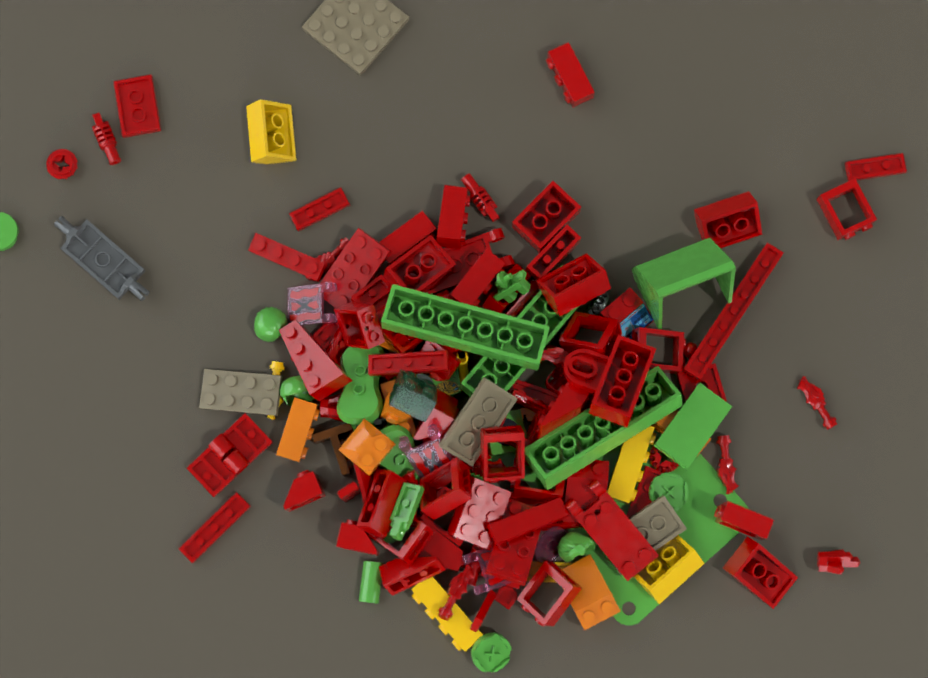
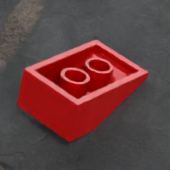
(420, 266)
(578, 486)
(760, 572)

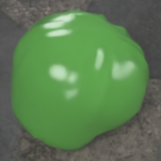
(268, 323)
(292, 388)

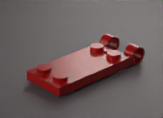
(466, 258)
(614, 533)

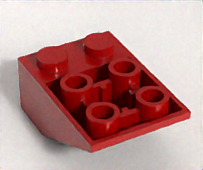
(568, 405)

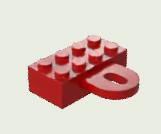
(614, 378)

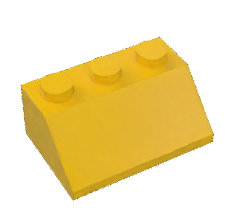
(271, 132)
(670, 569)

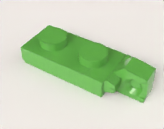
(405, 509)

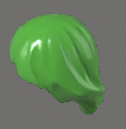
(574, 545)

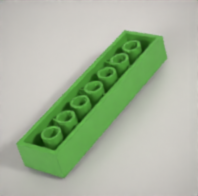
(465, 327)
(505, 373)
(590, 437)

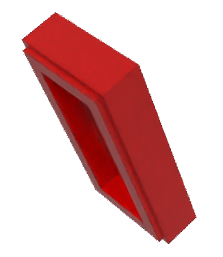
(483, 611)

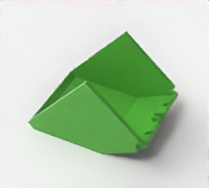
(682, 270)

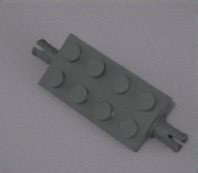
(102, 259)

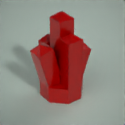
(328, 407)
(836, 561)

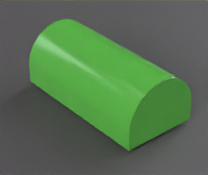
(370, 582)

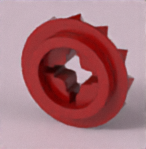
(58, 157)
(655, 458)

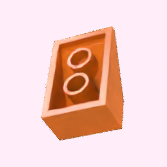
(594, 600)

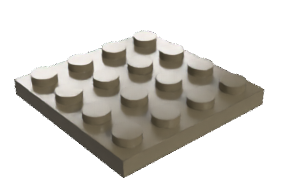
(355, 29)

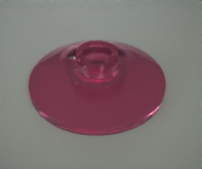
(548, 544)

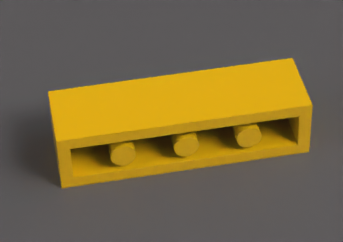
(628, 466)
(433, 597)

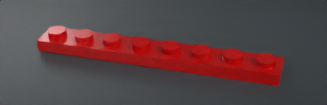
(733, 311)

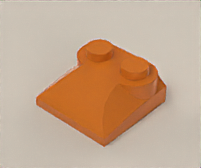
(367, 447)

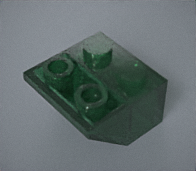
(413, 395)

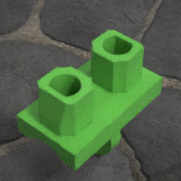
(508, 284)

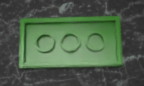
(692, 426)

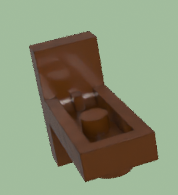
(333, 434)

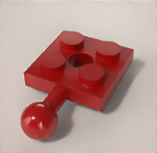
(710, 378)

